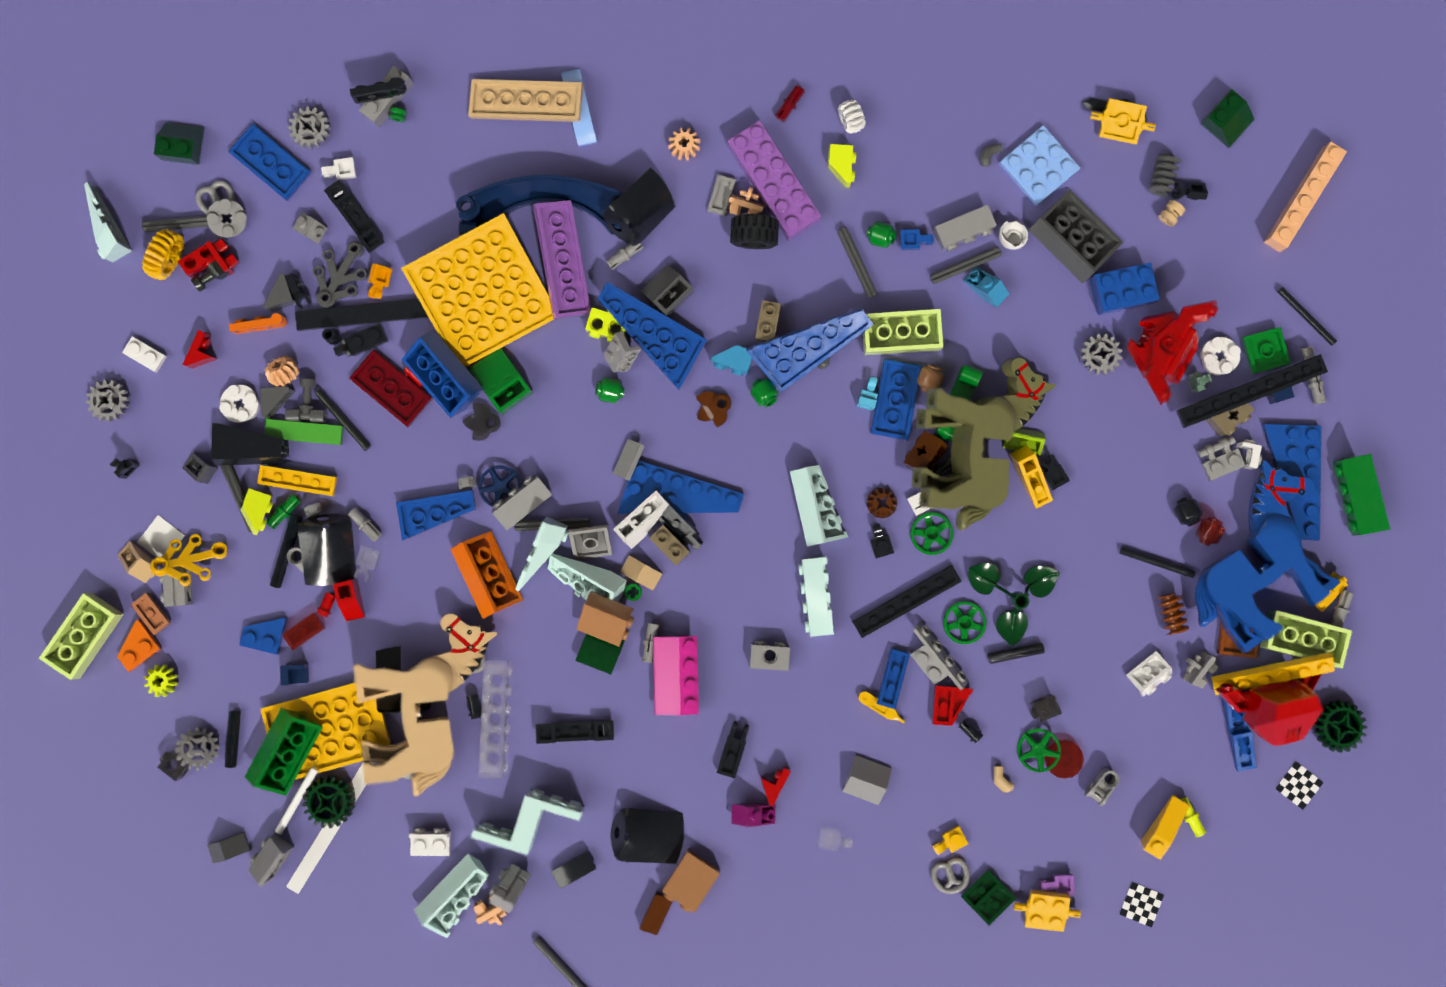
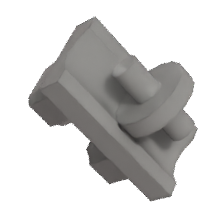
(1198, 668)

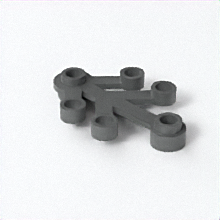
(339, 277)

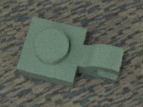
(1198, 381)

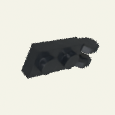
(378, 91)
(732, 752)

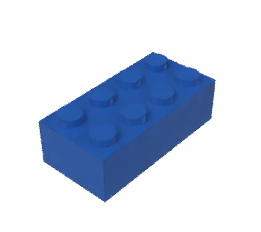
(442, 373)

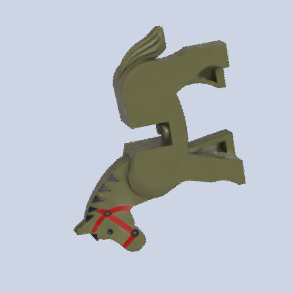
(977, 481)

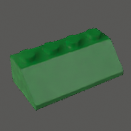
(1361, 495)
(283, 752)

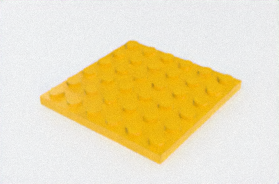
(480, 291)

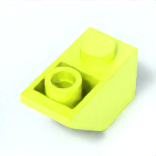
(841, 162)
(254, 509)

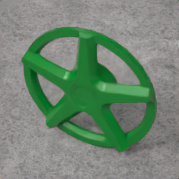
(931, 533)
(964, 622)
(1038, 750)

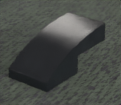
(573, 870)

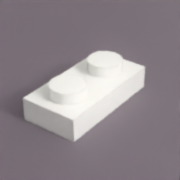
(144, 354)

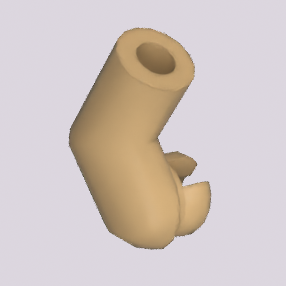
(1002, 783)

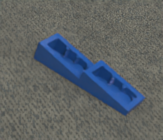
(1240, 738)

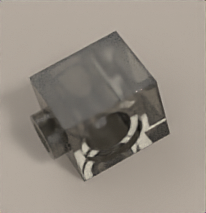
(1044, 708)
(165, 766)

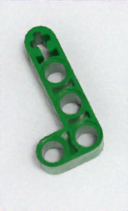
(963, 387)

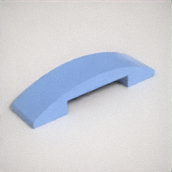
(584, 129)

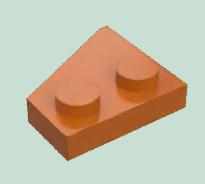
(138, 646)

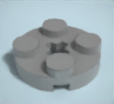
(224, 207)

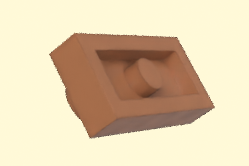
(151, 613)

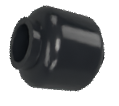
(1188, 511)

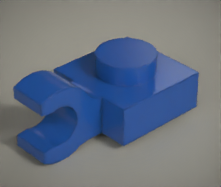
(912, 239)

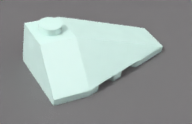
(106, 232)
(546, 542)
(587, 578)

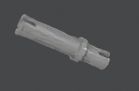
(1315, 383)

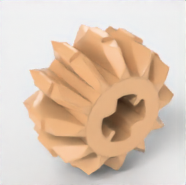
(677, 147)
(281, 371)

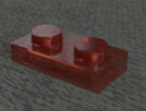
(303, 631)

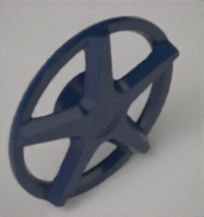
(499, 486)

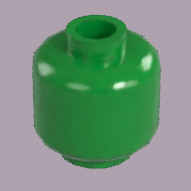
(881, 234)
(609, 390)
(764, 392)

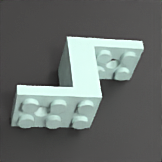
(528, 821)

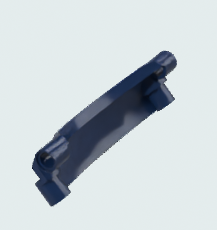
(528, 190)

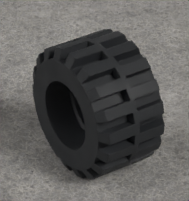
(754, 231)

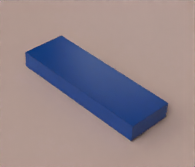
(893, 678)

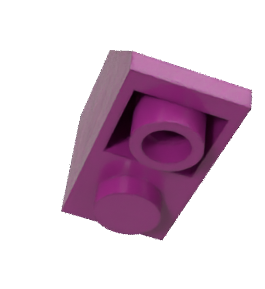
(753, 814)

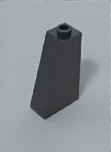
(245, 447)

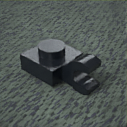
(1192, 190)
(296, 285)
(124, 468)
(881, 544)

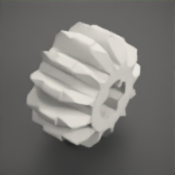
(851, 116)

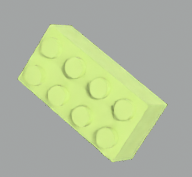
(904, 332)
(81, 636)
(1307, 638)

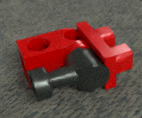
(210, 258)

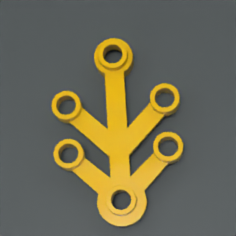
(186, 560)

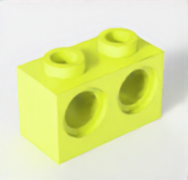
(608, 323)

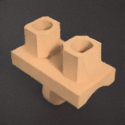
(738, 202)
(489, 913)

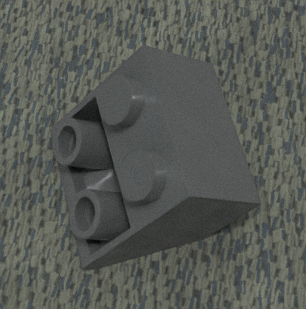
(667, 290)

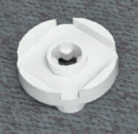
(1230, 352)
(229, 407)

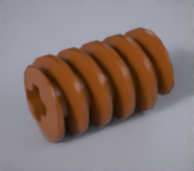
(1173, 614)

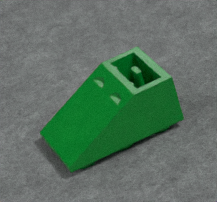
(501, 381)

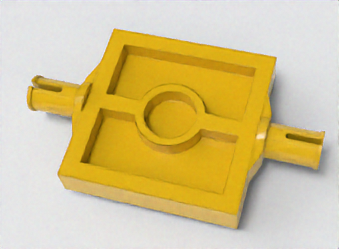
(1122, 121)
(1047, 910)

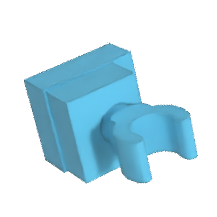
(867, 397)

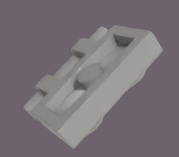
(1224, 463)

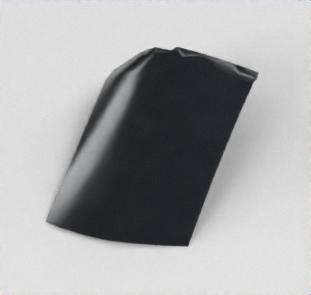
(642, 205)
(328, 551)
(391, 659)
(652, 836)

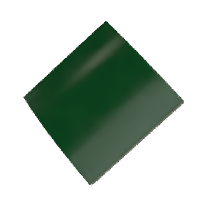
(599, 654)
(988, 897)

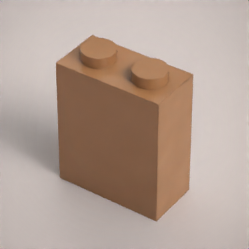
(605, 619)
(690, 881)

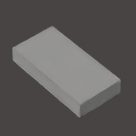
(721, 194)
(628, 459)

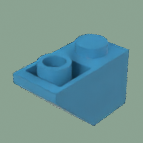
(987, 286)
(735, 359)

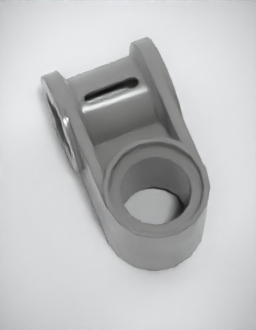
(1101, 787)

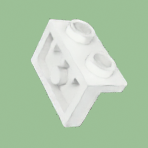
(1150, 674)
(430, 842)

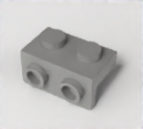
(620, 354)

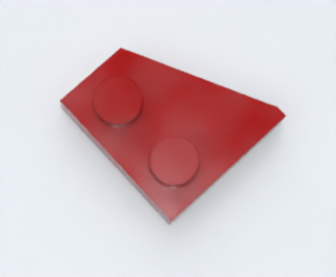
(948, 704)

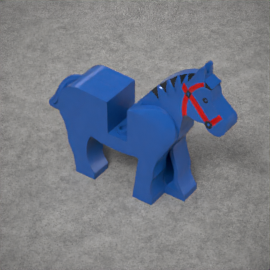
(1275, 539)

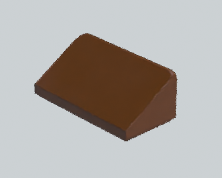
(655, 914)

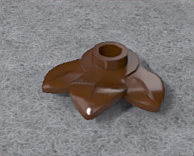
(711, 409)

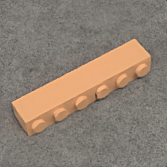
(1305, 197)

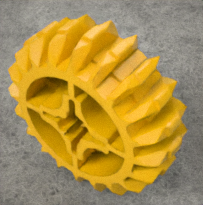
(163, 254)

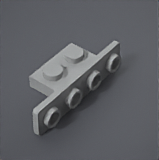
(934, 659)

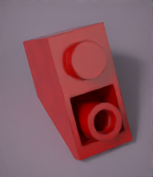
(349, 599)

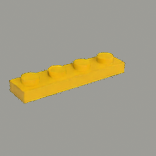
(297, 480)

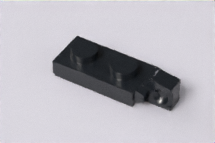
(362, 341)
(680, 527)

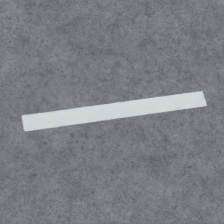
(323, 839)

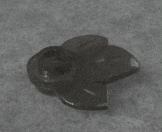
(479, 422)

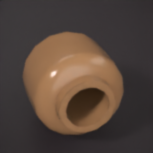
(930, 377)

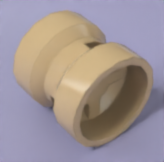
(1171, 213)

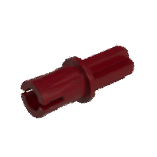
(789, 103)

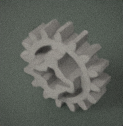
(303, 134)
(1102, 362)
(116, 400)
(202, 741)

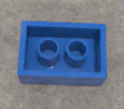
(1124, 288)

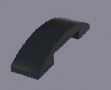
(354, 216)
(574, 731)

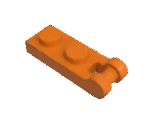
(258, 324)

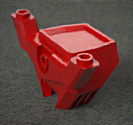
(1169, 346)
(1278, 710)

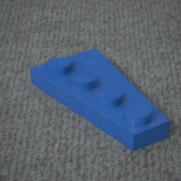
(426, 513)

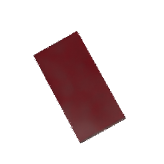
(390, 388)

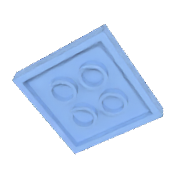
(1039, 165)

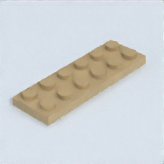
(526, 100)

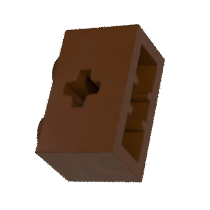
(931, 446)

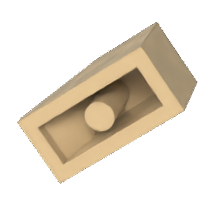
(136, 562)

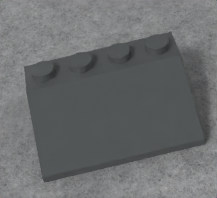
(1076, 236)

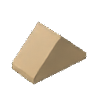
(641, 573)

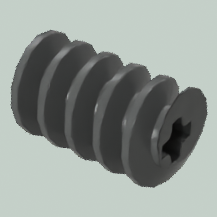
(1162, 175)

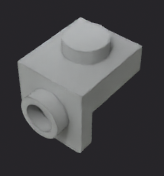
(310, 228)

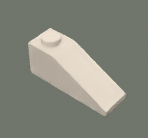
(641, 520)

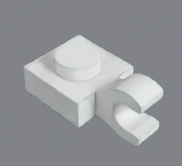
(342, 169)

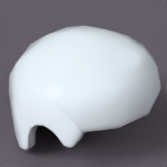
(1013, 235)

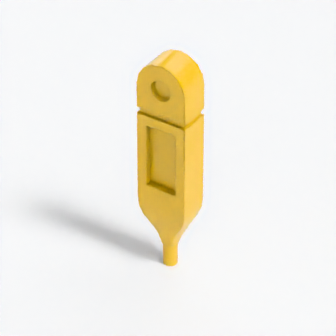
(870, 701)

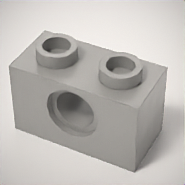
(781, 659)

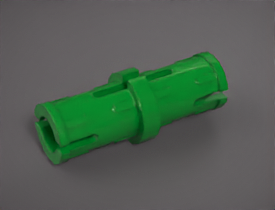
(283, 511)

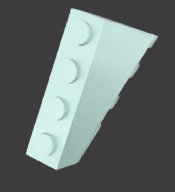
(816, 506)
(816, 596)
(452, 895)

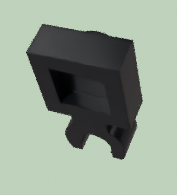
(1055, 475)

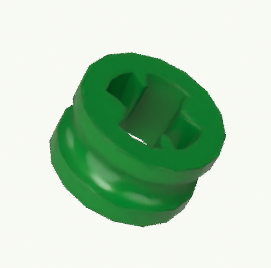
(397, 114)
(629, 587)

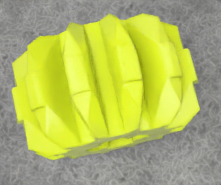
(168, 680)

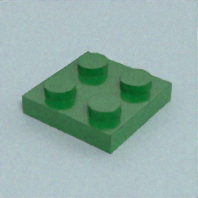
(1266, 350)

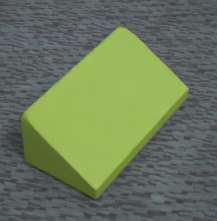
(1023, 437)

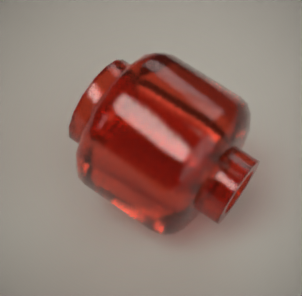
(1210, 531)

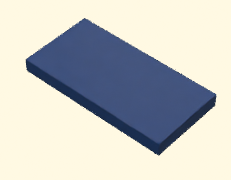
(269, 162)
(895, 399)

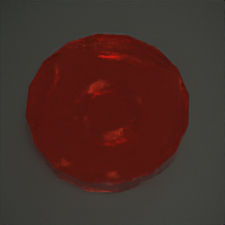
(1070, 760)

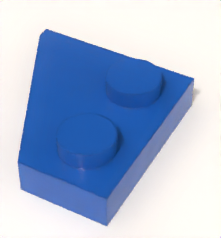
(264, 636)

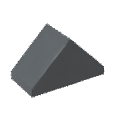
(280, 295)
(273, 399)
(199, 468)
(228, 847)

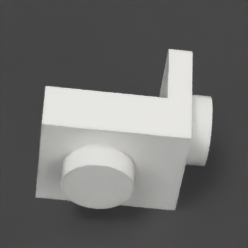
(1253, 457)

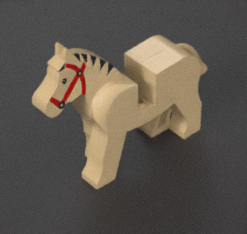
(429, 740)

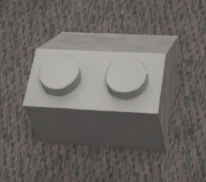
(270, 859)

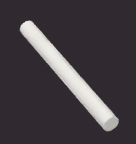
(296, 800)

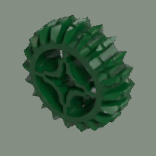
(1336, 733)
(334, 807)

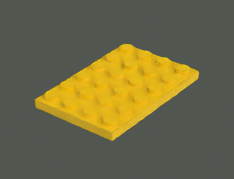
(343, 723)

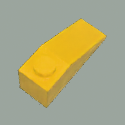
(1031, 475)
(1165, 827)

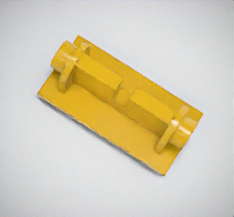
(1322, 605)

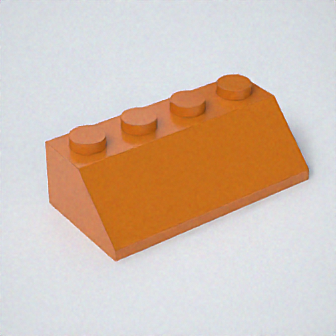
(486, 574)

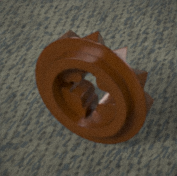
(872, 503)

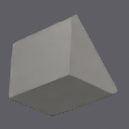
(590, 542)
(867, 780)

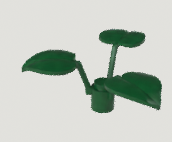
(1013, 625)

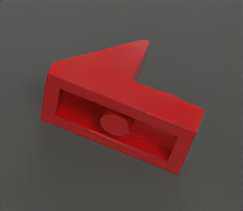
(196, 355)
(774, 788)

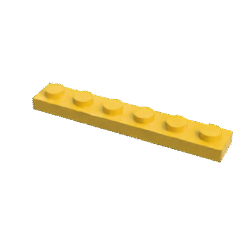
(1276, 672)

